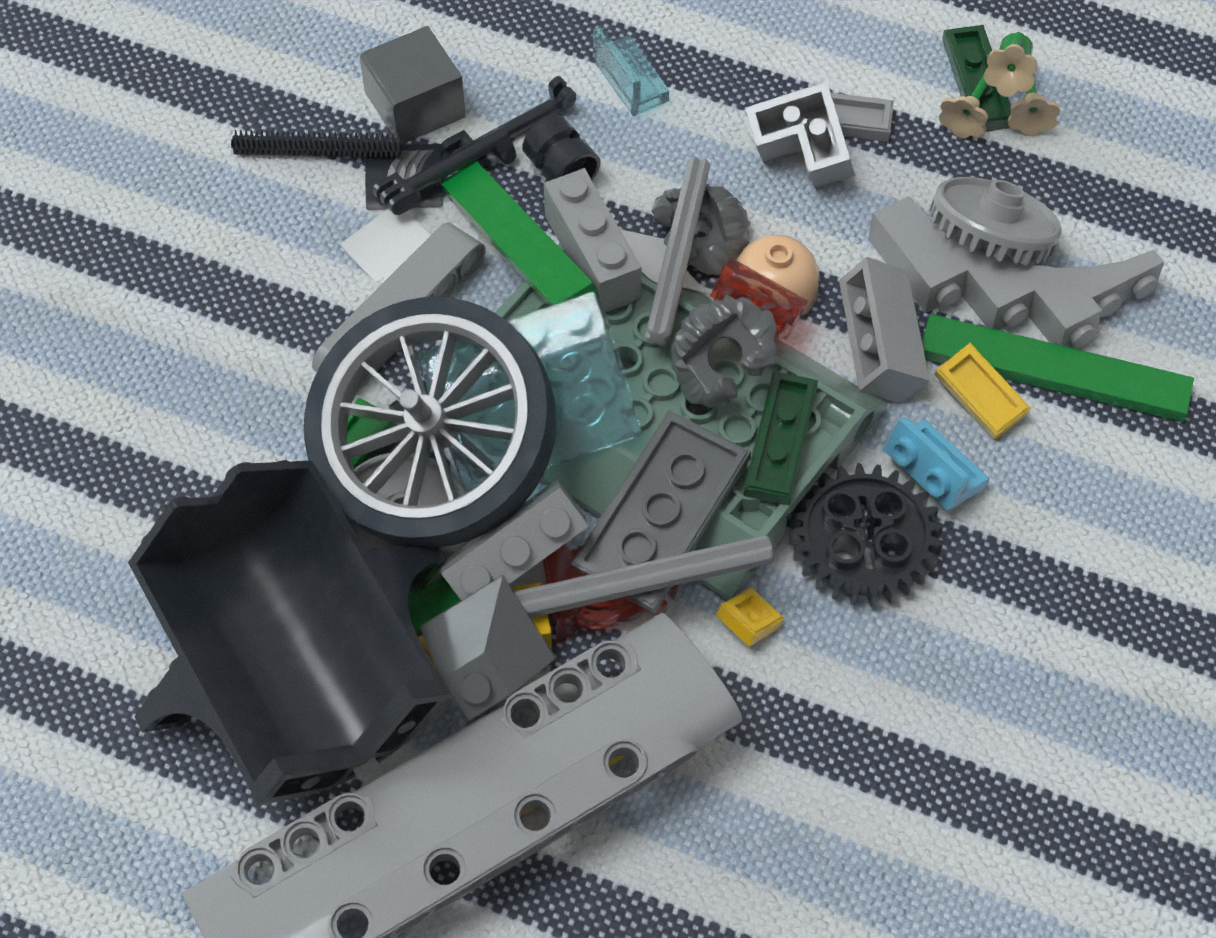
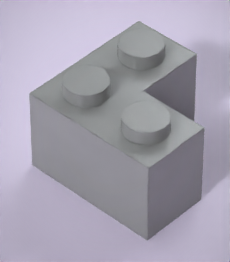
(804, 123)

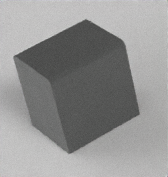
(413, 84)

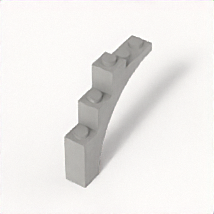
(1058, 300)

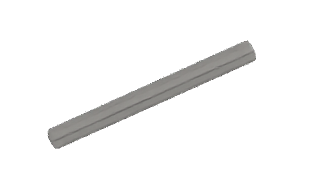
(677, 252)
(647, 576)

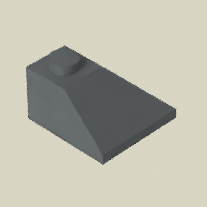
(486, 647)

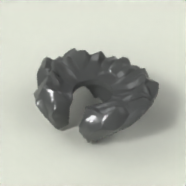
(728, 224)
(708, 325)

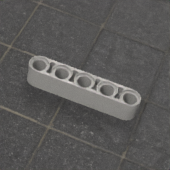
(431, 271)

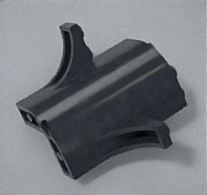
(286, 630)

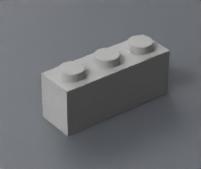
(592, 238)
(883, 330)
(518, 543)

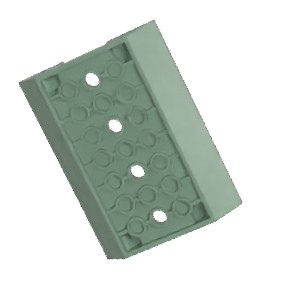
(835, 428)

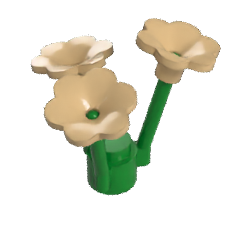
(1009, 70)

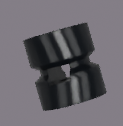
(559, 149)

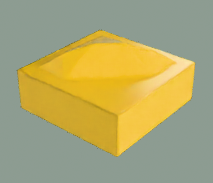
(749, 616)

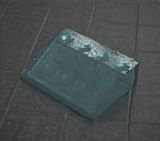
(585, 379)

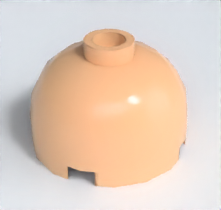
(785, 263)

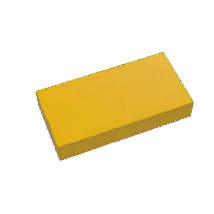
(982, 391)

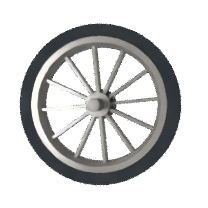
(430, 421)

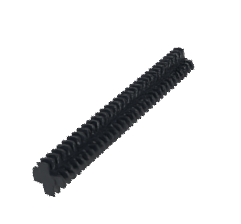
(316, 146)

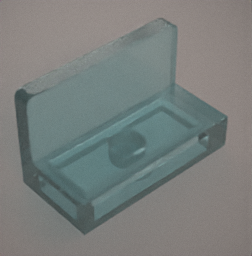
(628, 72)

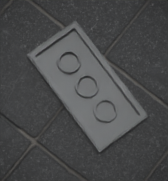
(664, 502)

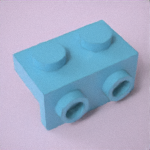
(934, 463)

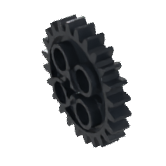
(908, 532)

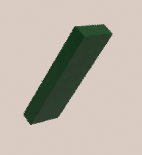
(968, 55)
(780, 438)

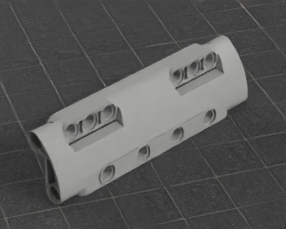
(469, 794)

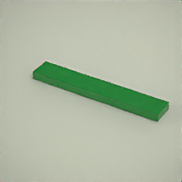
(516, 236)
(1063, 368)

